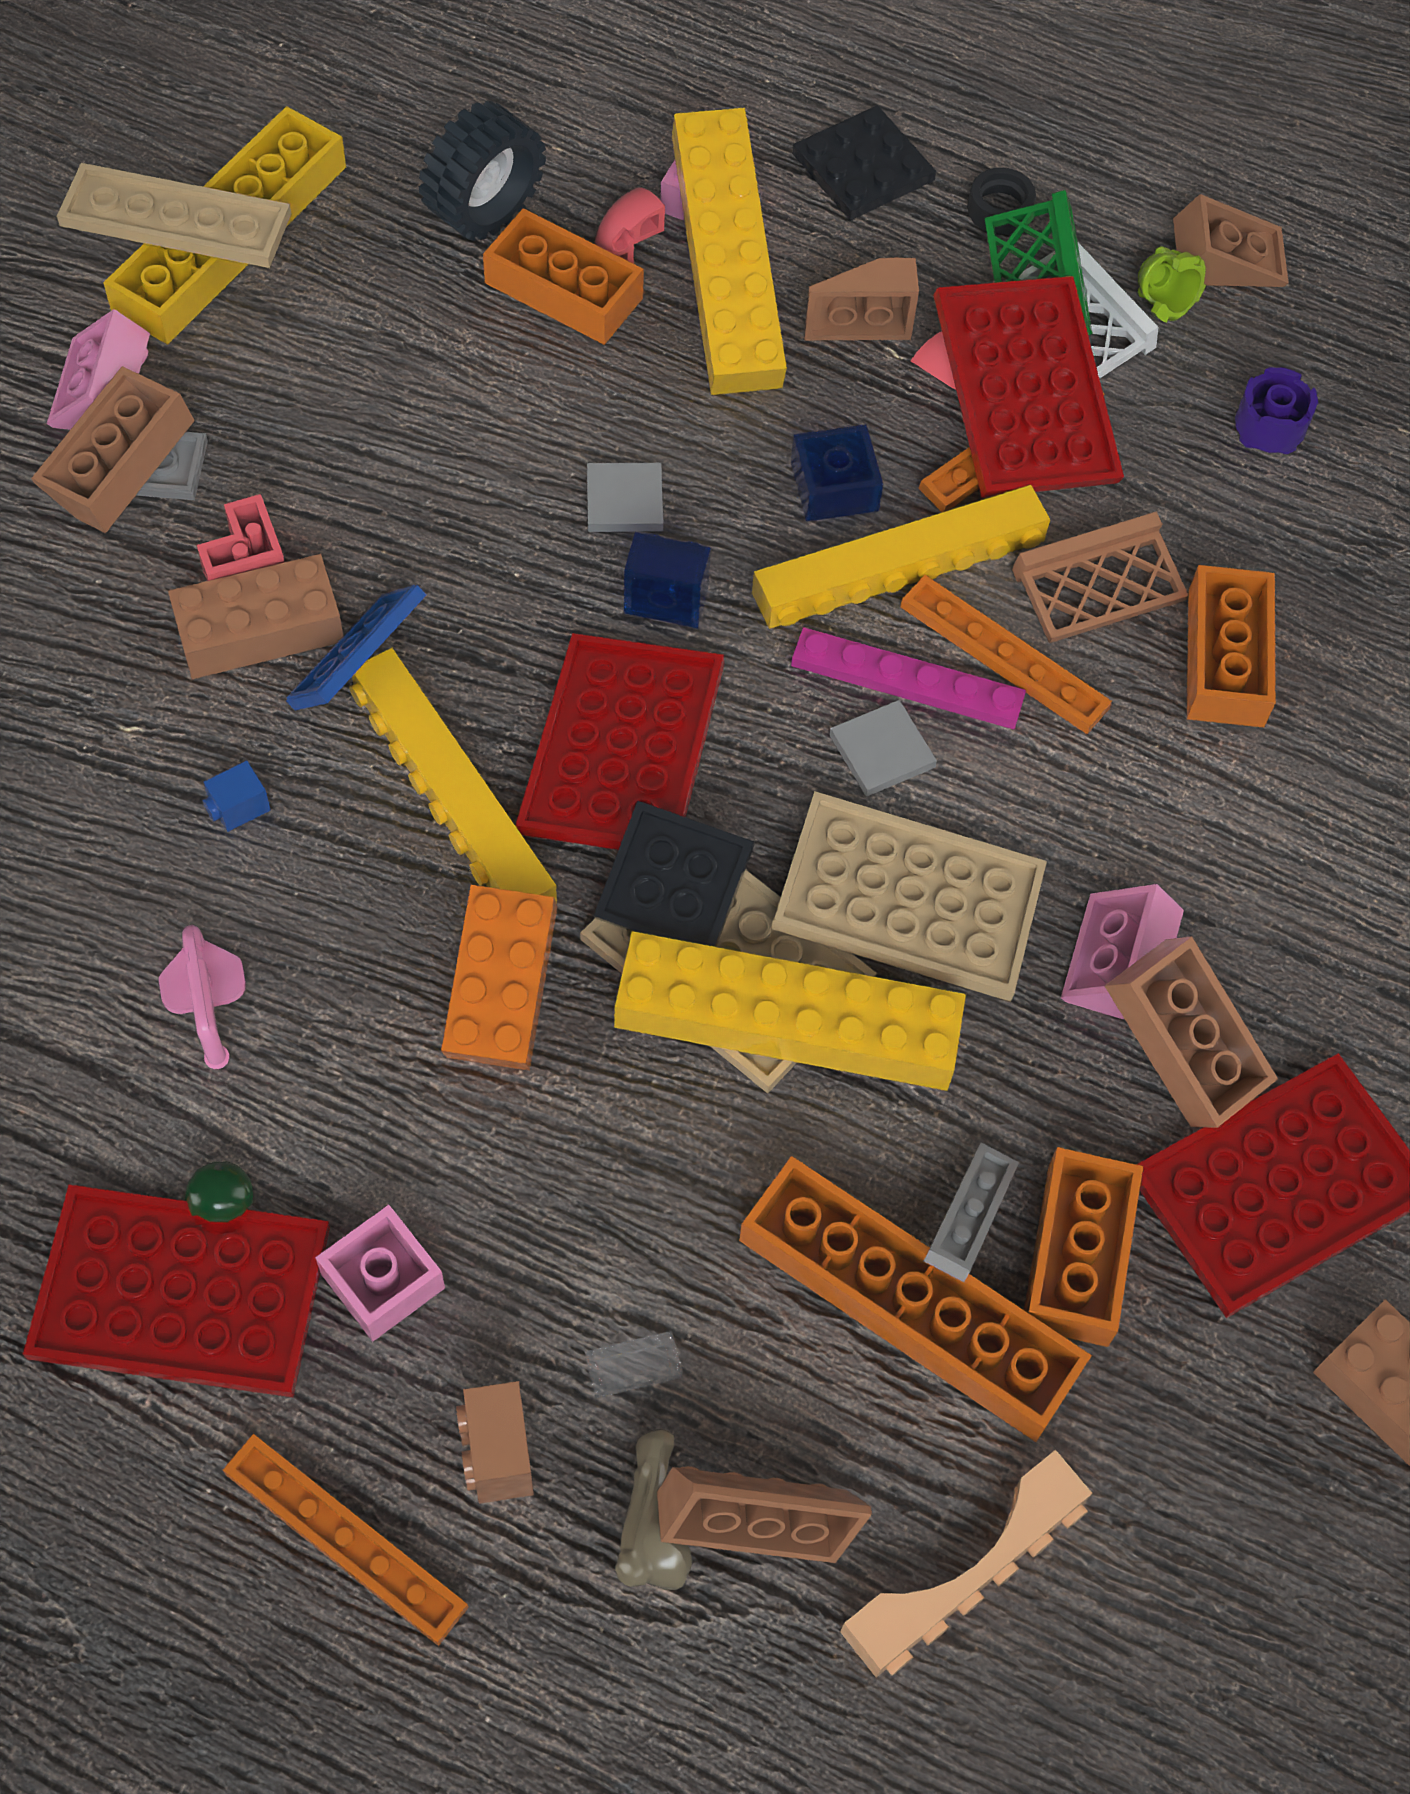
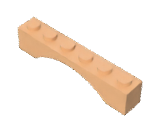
(897, 1622)

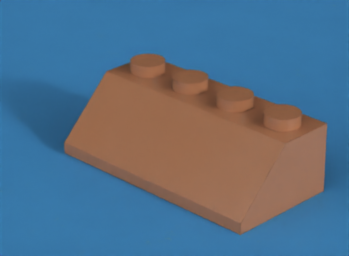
(114, 448)
(758, 1515)

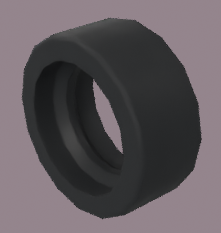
(999, 181)

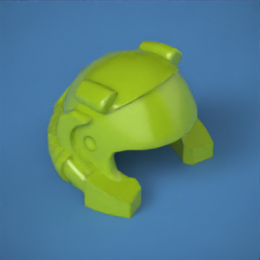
(1171, 282)

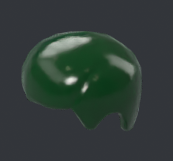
(219, 1192)

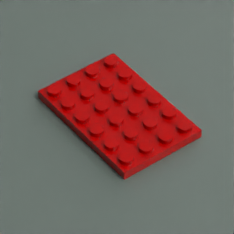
(1028, 385)
(618, 733)
(1280, 1184)
(177, 1296)

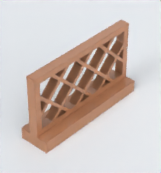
(1091, 547)

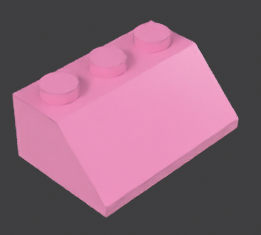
(93, 362)
(1113, 936)

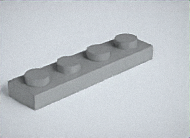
(971, 1212)

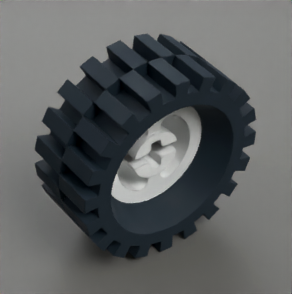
(482, 170)

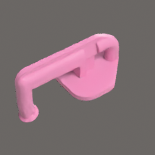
(198, 982)

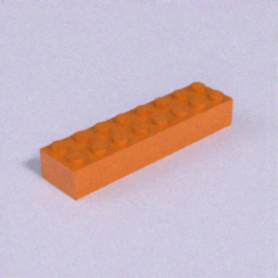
(881, 1281)

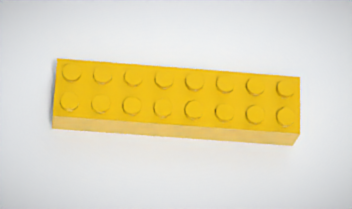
(282, 163)
(728, 251)
(789, 1011)

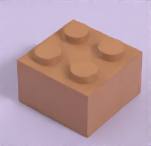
(498, 1442)

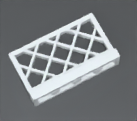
(1119, 309)

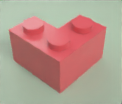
(249, 545)

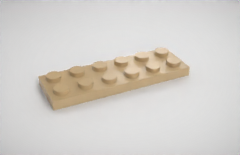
(174, 215)

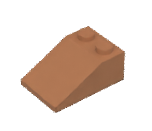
(1232, 243)
(865, 303)

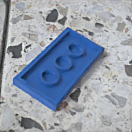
(355, 647)

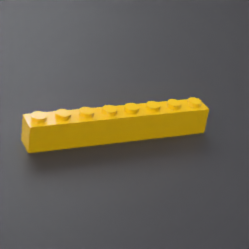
(899, 557)
(447, 778)

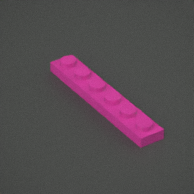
(908, 678)

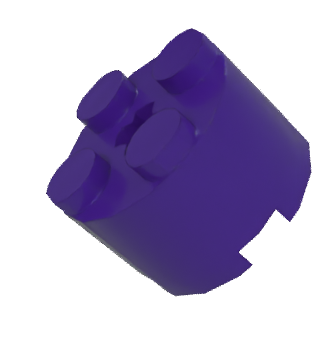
(1275, 411)

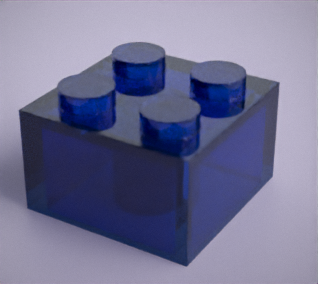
(836, 472)
(666, 579)

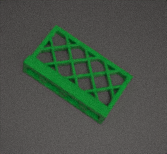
(1064, 242)

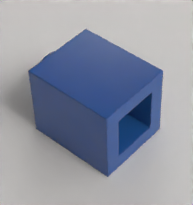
(235, 796)

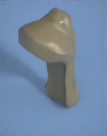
(642, 1553)

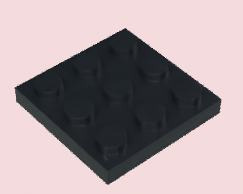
(864, 162)
(674, 877)

